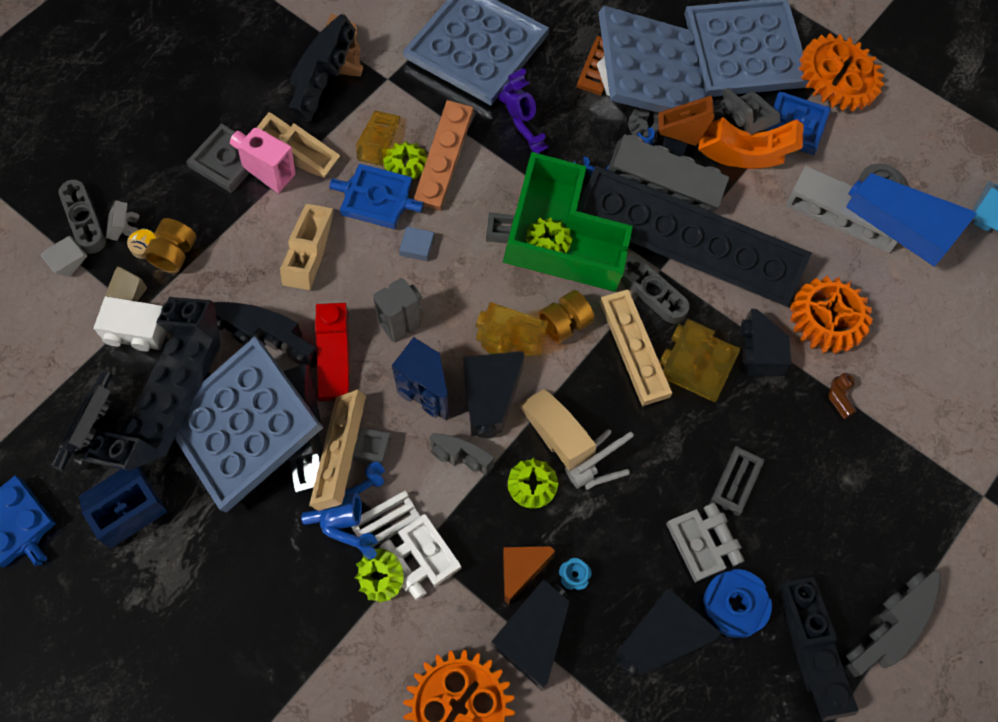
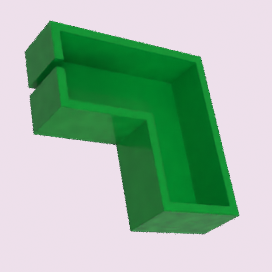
(597, 245)

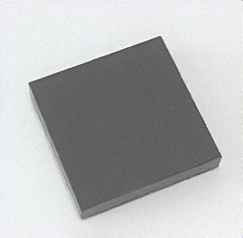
(219, 160)

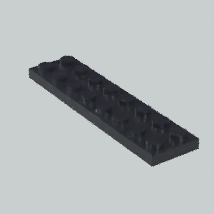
(697, 237)

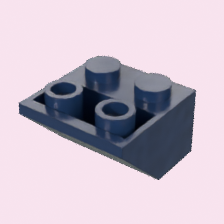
(421, 378)
(121, 506)

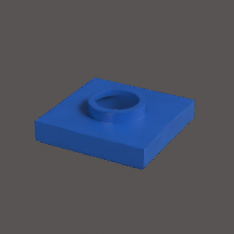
(810, 114)

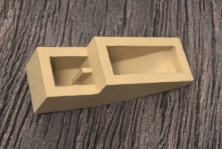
(307, 151)
(306, 247)
(558, 429)

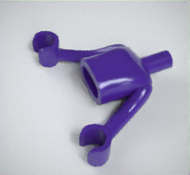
(521, 107)

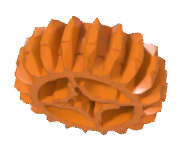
(846, 310)

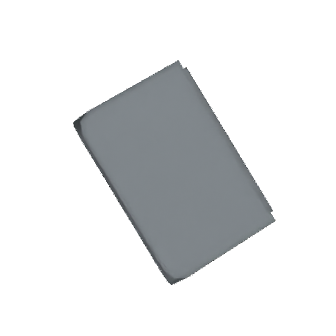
(64, 256)

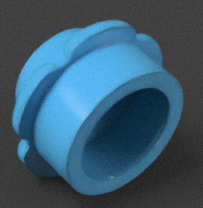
(578, 566)

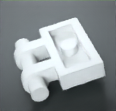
(430, 552)

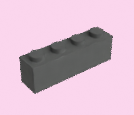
(668, 172)

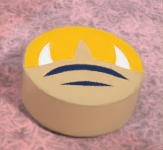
(139, 241)

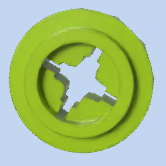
(416, 160)
(536, 233)
(522, 493)
(389, 586)

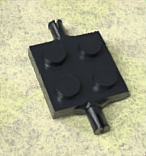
(81, 431)

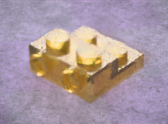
(507, 329)
(698, 360)

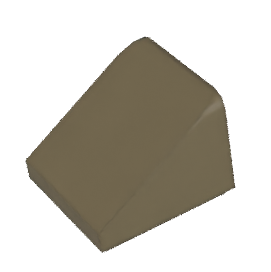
(125, 286)

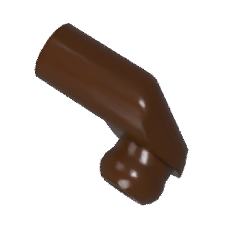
(839, 394)

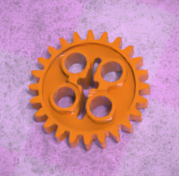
(858, 83)
(433, 690)

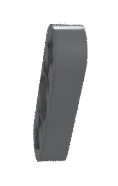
(91, 223)
(652, 277)

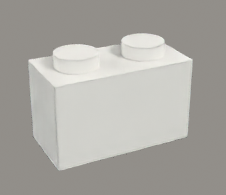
(130, 324)

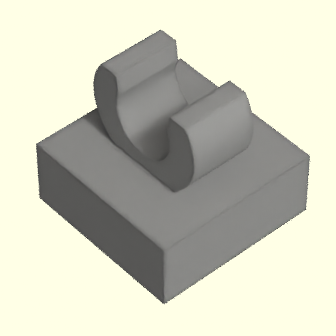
(118, 221)

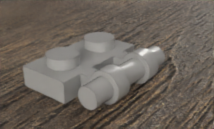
(697, 546)

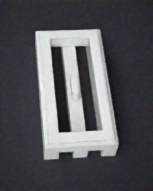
(381, 509)

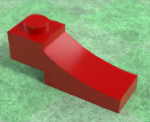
(332, 350)

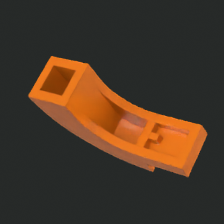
(755, 151)

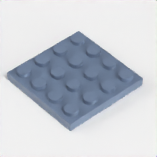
(476, 45)
(746, 46)
(649, 61)
(244, 424)

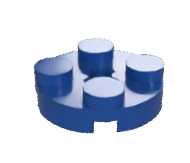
(754, 597)

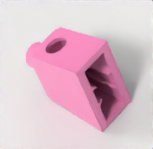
(265, 157)

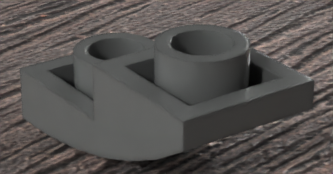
(453, 449)

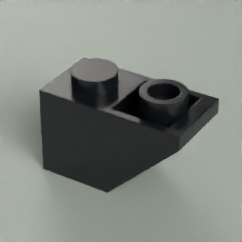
(766, 346)

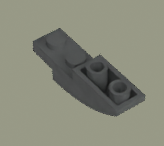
(903, 623)

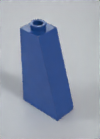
(909, 216)

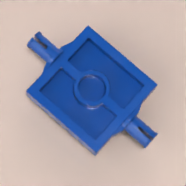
(376, 196)
(21, 523)

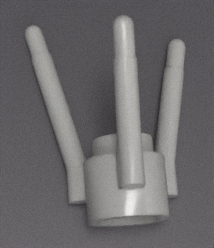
(585, 472)

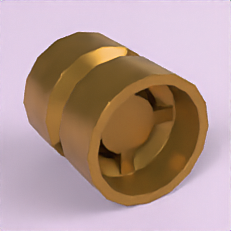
(171, 244)
(570, 314)

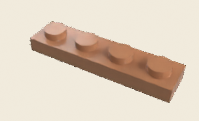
(444, 155)

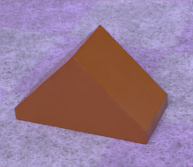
(687, 121)
(521, 567)

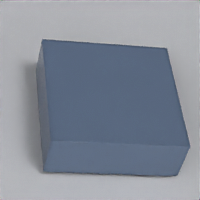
(416, 243)

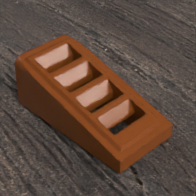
(591, 62)

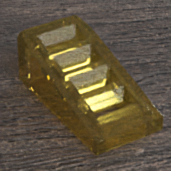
(376, 138)

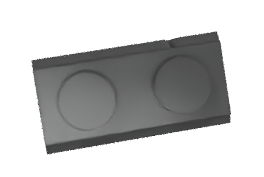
(398, 309)

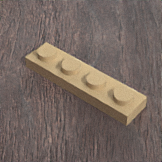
(635, 347)
(338, 451)

